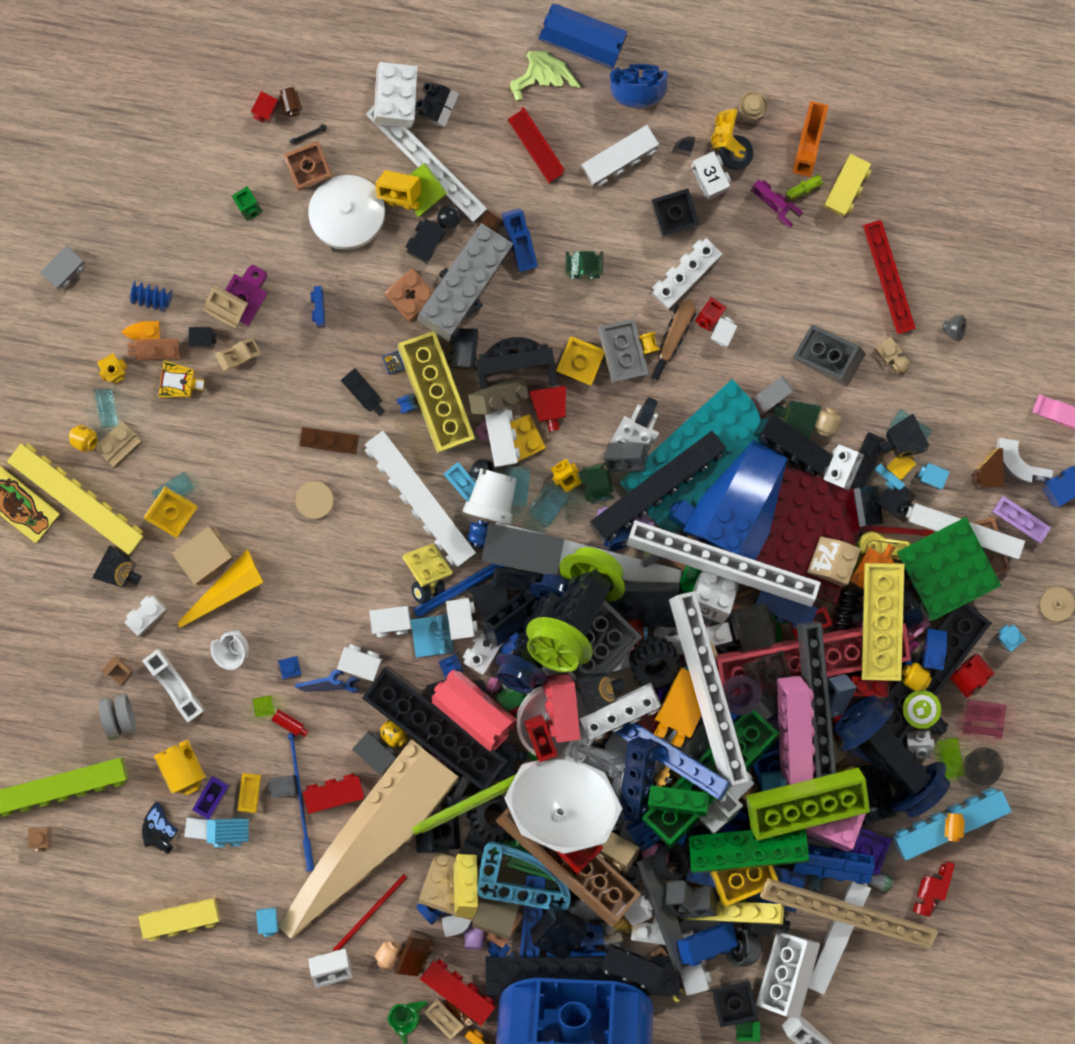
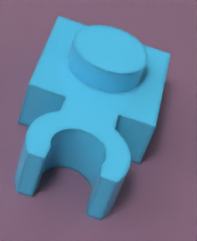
(892, 481)

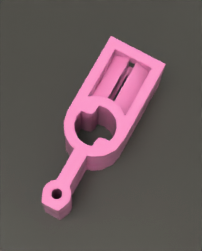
(1055, 411)

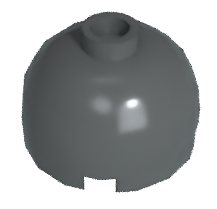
(748, 949)

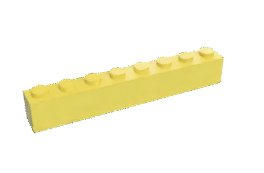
(76, 499)

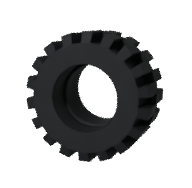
(650, 650)
(482, 828)

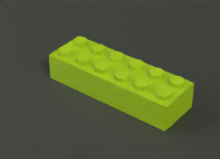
(807, 803)

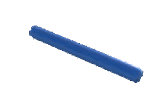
(456, 590)

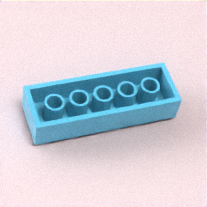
(930, 833)

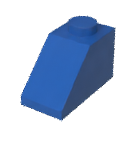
(935, 649)

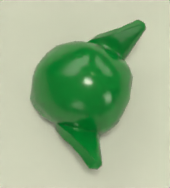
(405, 1018)

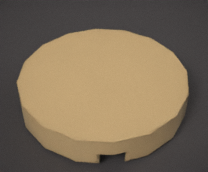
(314, 500)

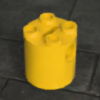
(180, 768)

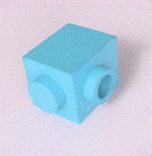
(1010, 637)

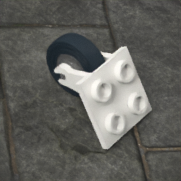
(636, 432)

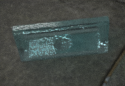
(106, 408)

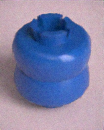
(478, 533)

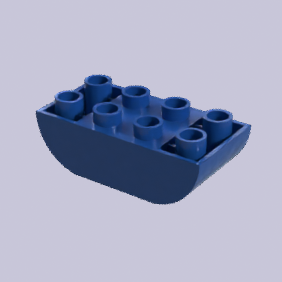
(574, 1013)

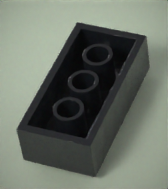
(648, 603)

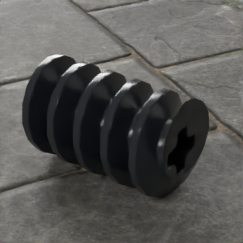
(846, 609)

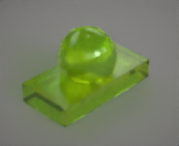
(951, 757)

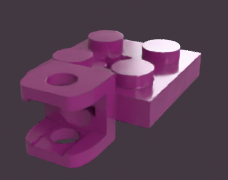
(775, 202)
(251, 289)

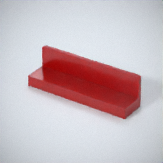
(536, 145)

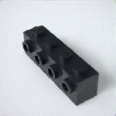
(792, 444)

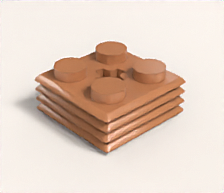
(314, 155)
(398, 292)

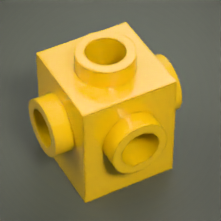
(106, 366)
(566, 475)

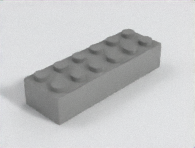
(464, 282)

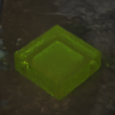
(263, 706)

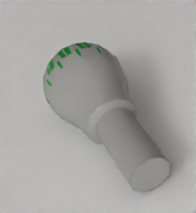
(882, 882)

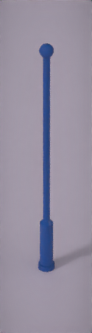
(306, 842)

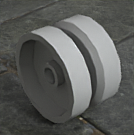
(117, 716)

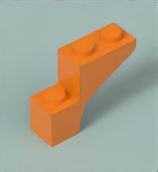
(810, 138)

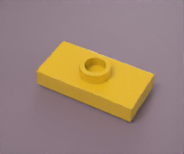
(249, 792)

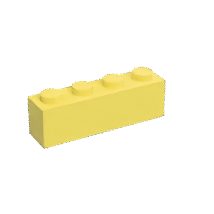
(179, 918)

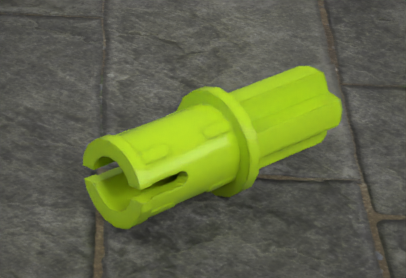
(804, 187)

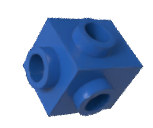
(595, 938)

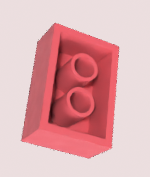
(561, 708)

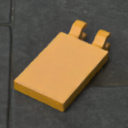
(679, 710)

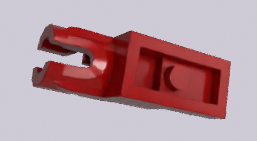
(933, 888)

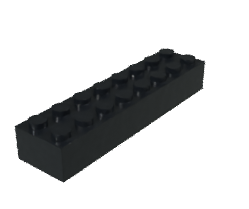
(963, 630)
(431, 727)

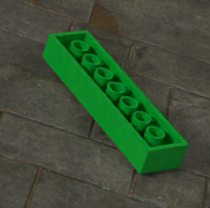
(754, 739)

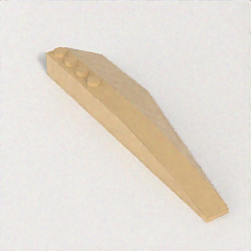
(376, 829)

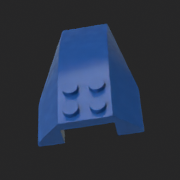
(741, 503)

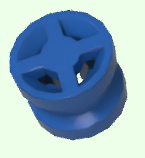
(407, 403)

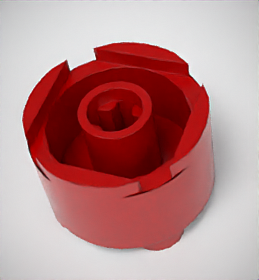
(971, 675)

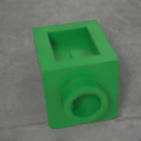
(247, 203)

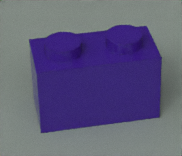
(211, 797)

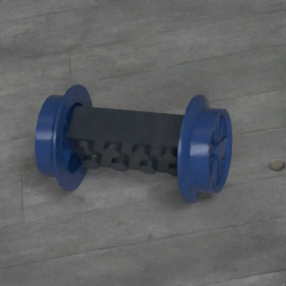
(916, 785)

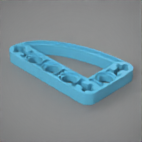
(514, 889)

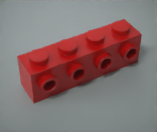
(457, 991)

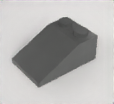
(830, 355)

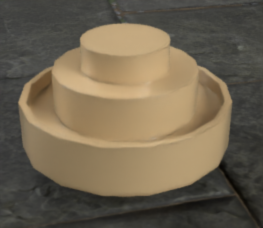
(753, 105)

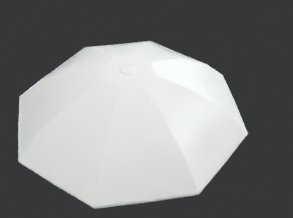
(563, 804)

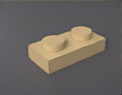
(444, 1019)

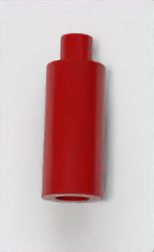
(289, 723)

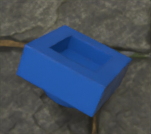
(290, 667)

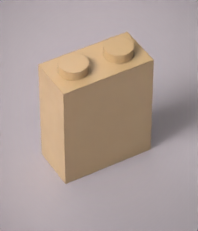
(203, 554)

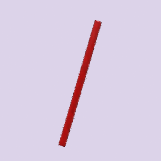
(379, 903)

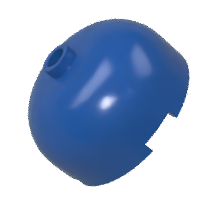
(635, 90)

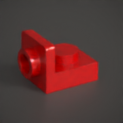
(710, 314)

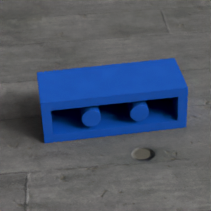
(707, 944)

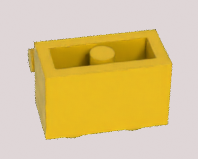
(399, 189)

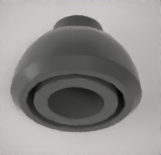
(955, 327)

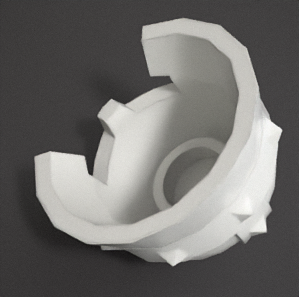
(230, 650)

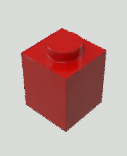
(264, 107)

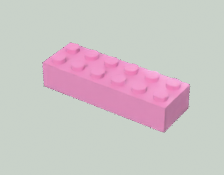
(795, 729)

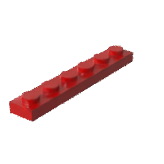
(889, 277)

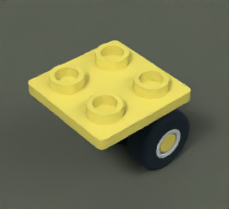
(429, 570)

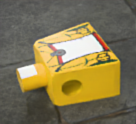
(178, 381)

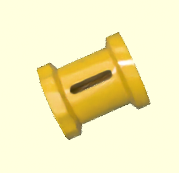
(649, 343)

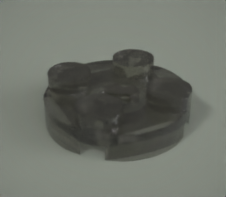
(992, 772)

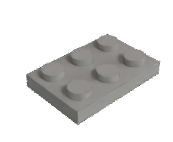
(623, 350)

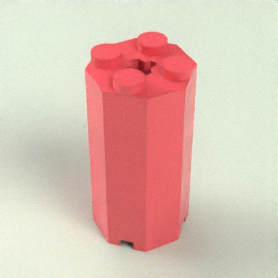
(473, 710)

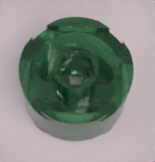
(584, 264)
(597, 483)

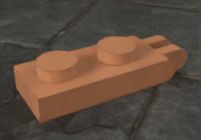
(155, 348)

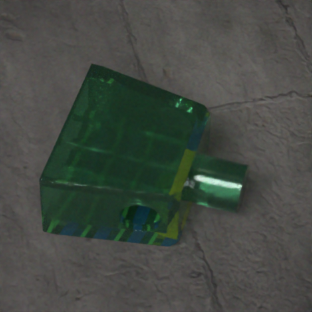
(799, 416)

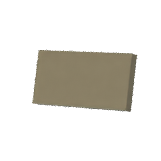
(499, 916)

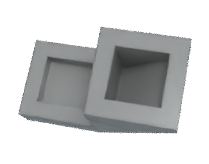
(772, 395)

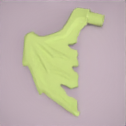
(545, 70)

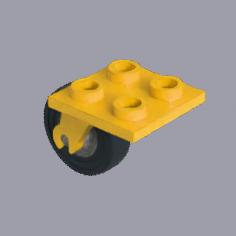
(734, 150)

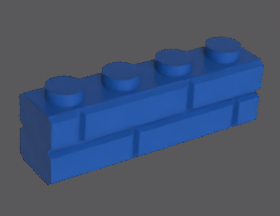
(837, 865)

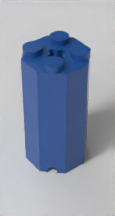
(582, 36)

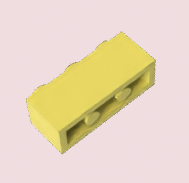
(847, 186)
(465, 886)

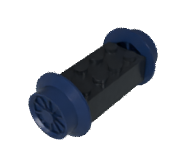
(519, 669)

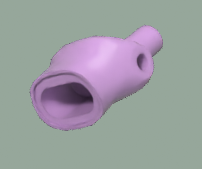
(474, 938)

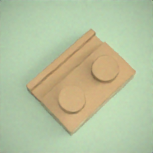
(225, 306)
(118, 444)

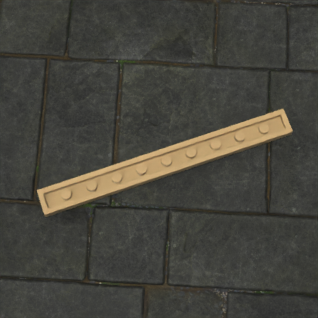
(848, 913)

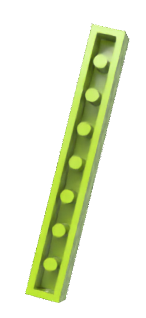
(62, 785)

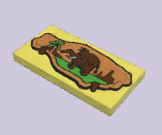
(24, 507)

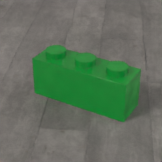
(679, 801)

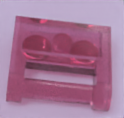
(984, 712)

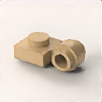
(889, 351)

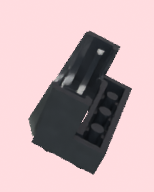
(529, 355)

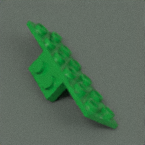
(742, 850)

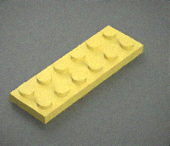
(882, 621)

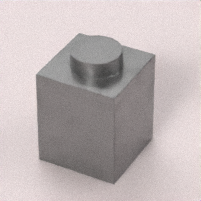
(282, 786)

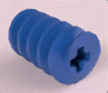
(150, 297)

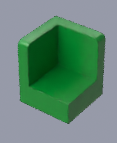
(748, 1031)

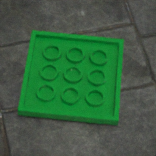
(948, 568)

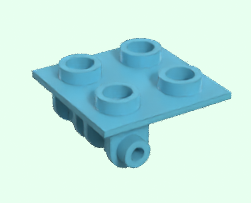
(431, 636)

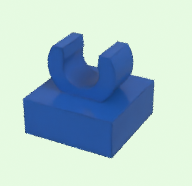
(449, 664)

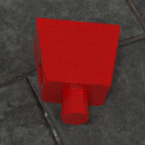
(550, 405)

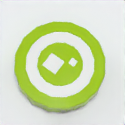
(921, 709)

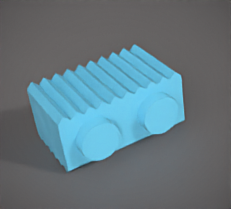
(227, 831)

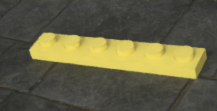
(746, 913)

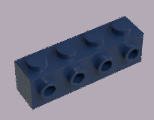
(638, 777)

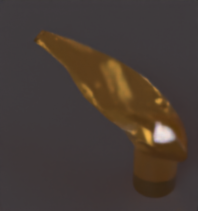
(459, 1014)

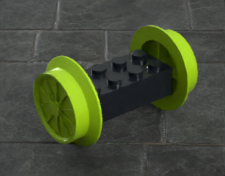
(562, 640)

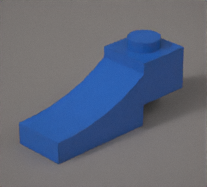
(520, 237)

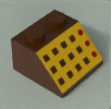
(990, 471)

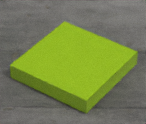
(431, 189)

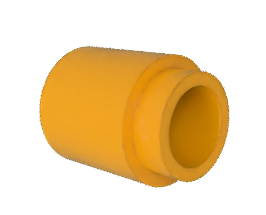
(954, 827)

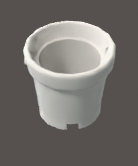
(492, 497)

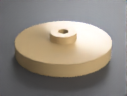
(1057, 604)

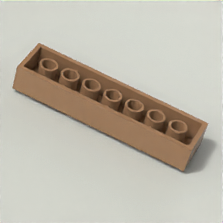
(595, 884)

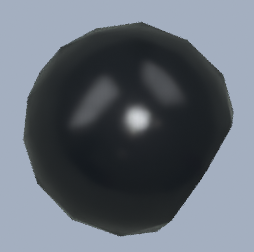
(449, 217)
(483, 464)

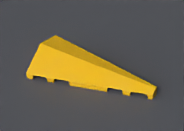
(233, 583)

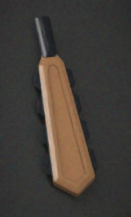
(678, 326)

